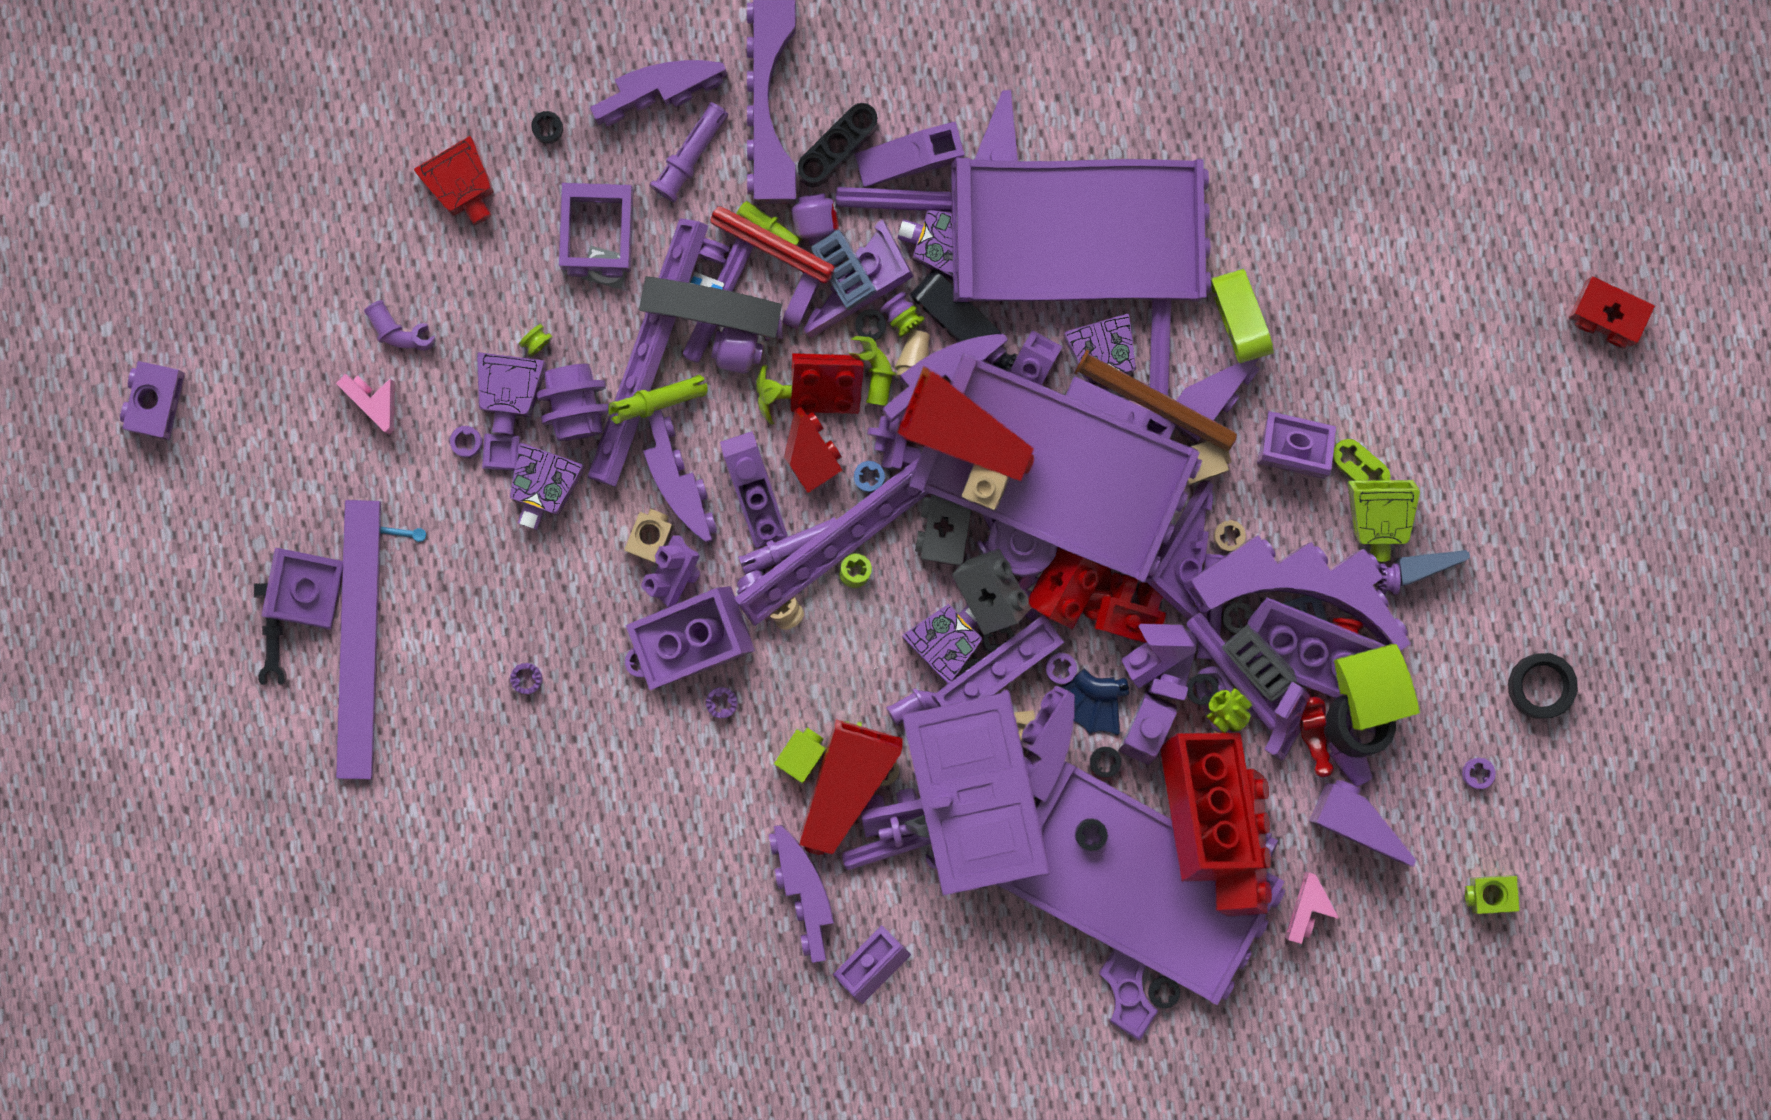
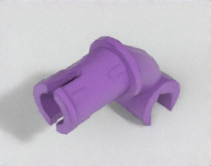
(392, 333)
(914, 702)

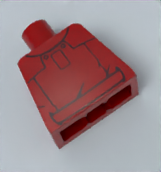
(459, 180)

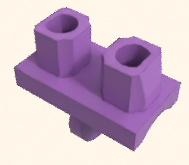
(892, 444)
(674, 570)
(890, 819)

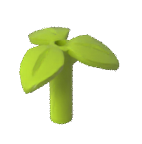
(769, 392)

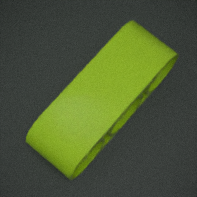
(1241, 316)

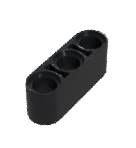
(842, 129)
(959, 318)

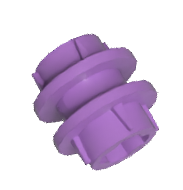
(573, 402)

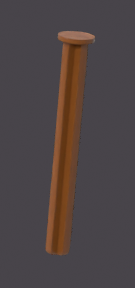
(1156, 401)

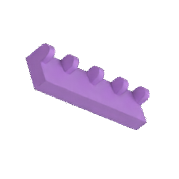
(1002, 664)

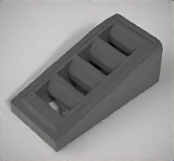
(1273, 680)

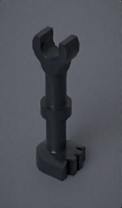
(272, 631)

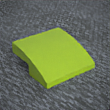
(1376, 686)

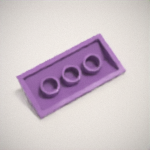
(1306, 643)

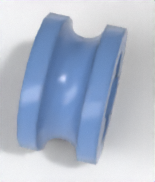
(865, 487)

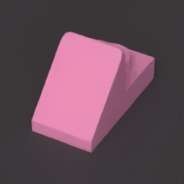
(379, 406)
(1309, 899)

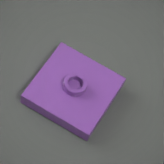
(302, 588)

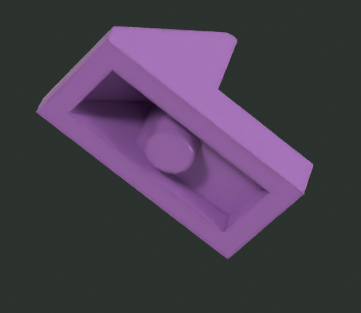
(1164, 649)

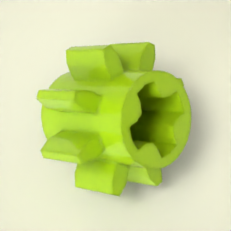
(1229, 710)

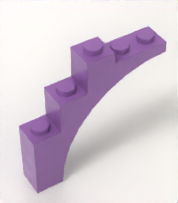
(1305, 572)

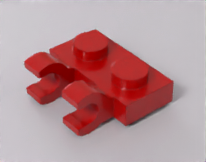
(1121, 616)

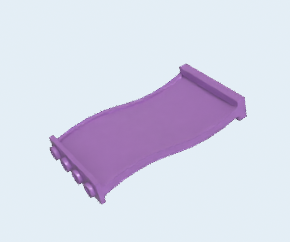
(1079, 230)
(1093, 478)
(1134, 888)

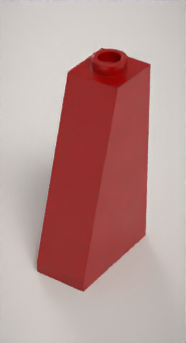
(957, 426)
(847, 779)

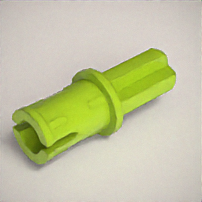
(758, 217)

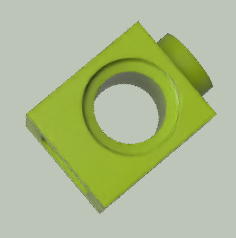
(801, 754)
(1508, 894)

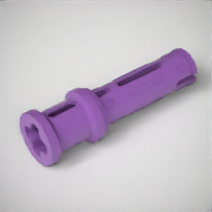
(681, 165)

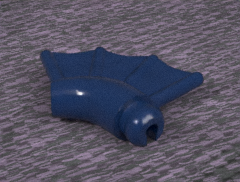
(1097, 701)

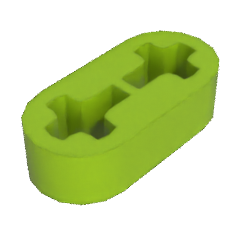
(1363, 456)

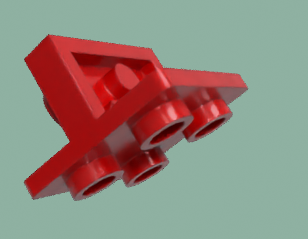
(826, 383)

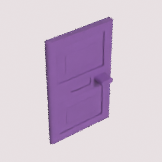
(976, 793)

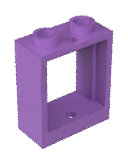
(600, 194)

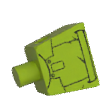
(1383, 513)

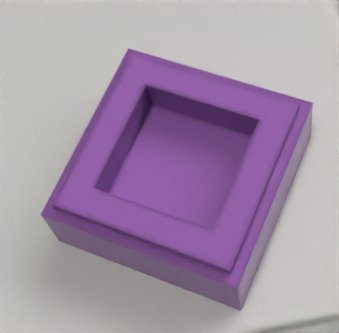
(500, 452)

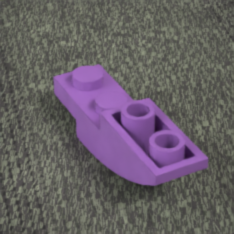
(670, 79)
(945, 363)
(681, 492)
(1048, 741)
(801, 877)

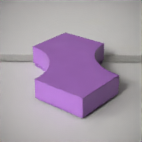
(1287, 721)
(1131, 1008)

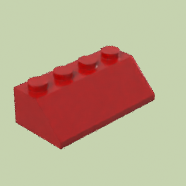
(1210, 806)

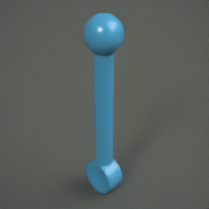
(418, 534)

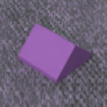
(1297, 445)

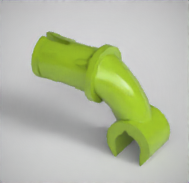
(881, 371)

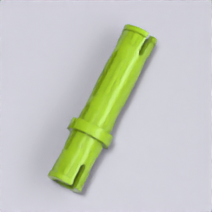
(645, 403)

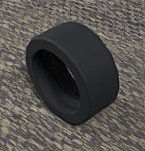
(1568, 676)
(1344, 742)

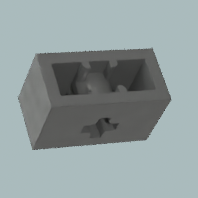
(952, 547)
(992, 591)

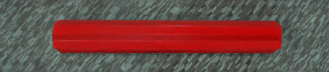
(772, 244)

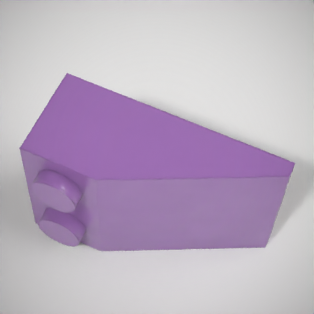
(690, 637)
(1354, 818)

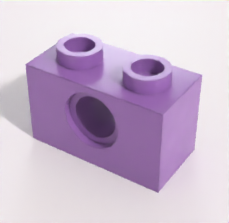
(159, 419)

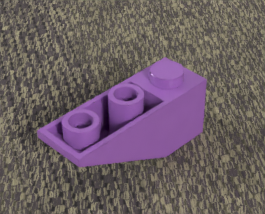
(910, 154)
(1216, 392)
(1119, 407)
(753, 489)

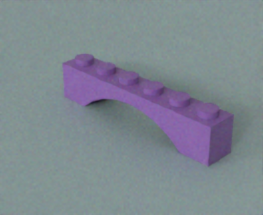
(773, 169)

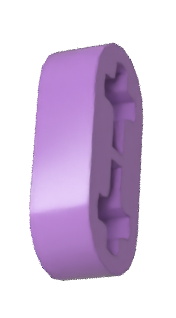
(800, 301)

